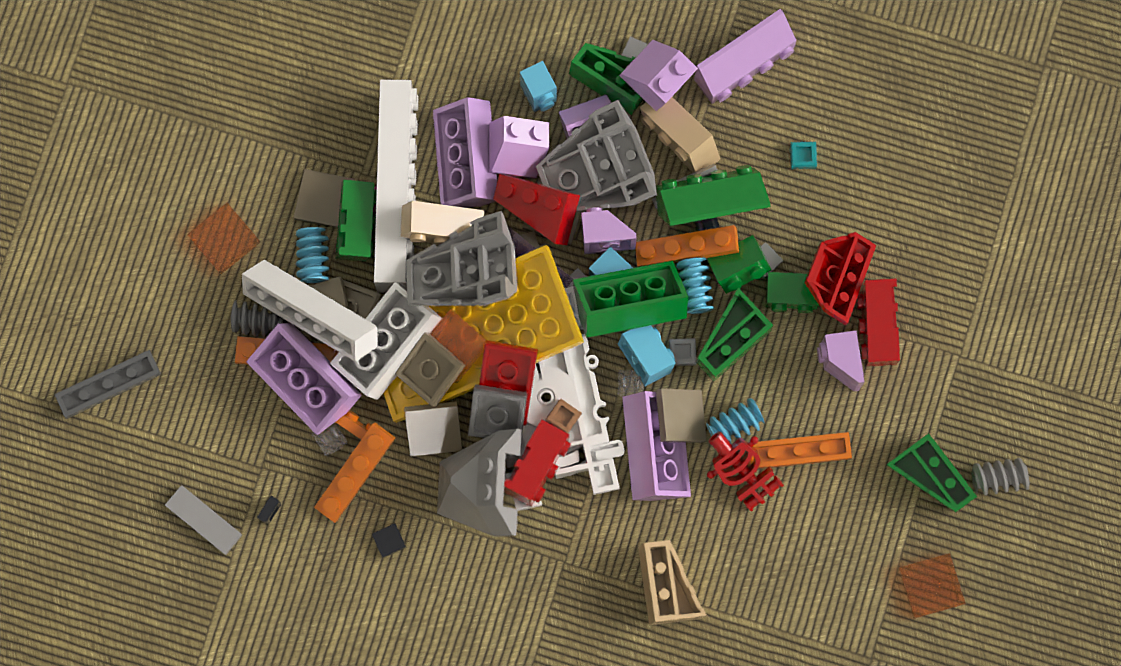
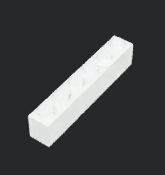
(310, 310)

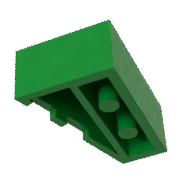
(600, 71)
(356, 221)
(734, 336)
(934, 473)

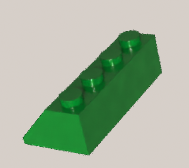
(711, 195)
(630, 298)

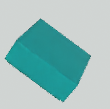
(803, 155)

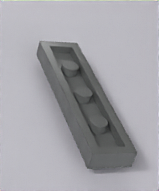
(107, 384)

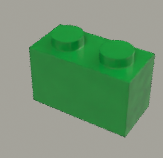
(741, 267)
(789, 292)

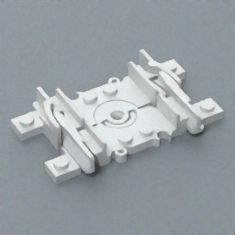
(570, 379)

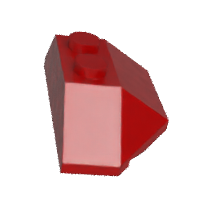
(839, 273)

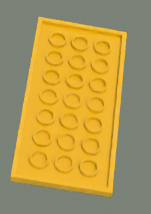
(532, 318)

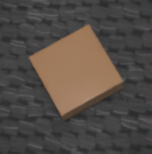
(563, 416)

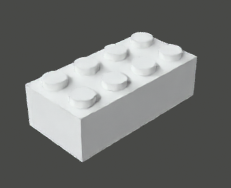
(397, 334)

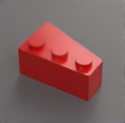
(540, 206)
(878, 323)
(537, 463)

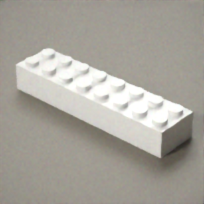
(394, 180)

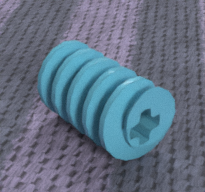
(311, 255)
(693, 282)
(737, 421)

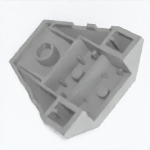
(601, 162)
(467, 268)
(474, 484)

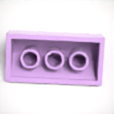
(745, 57)
(464, 153)
(303, 377)
(655, 466)

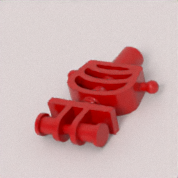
(730, 463)

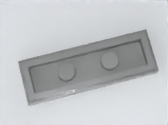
(203, 520)

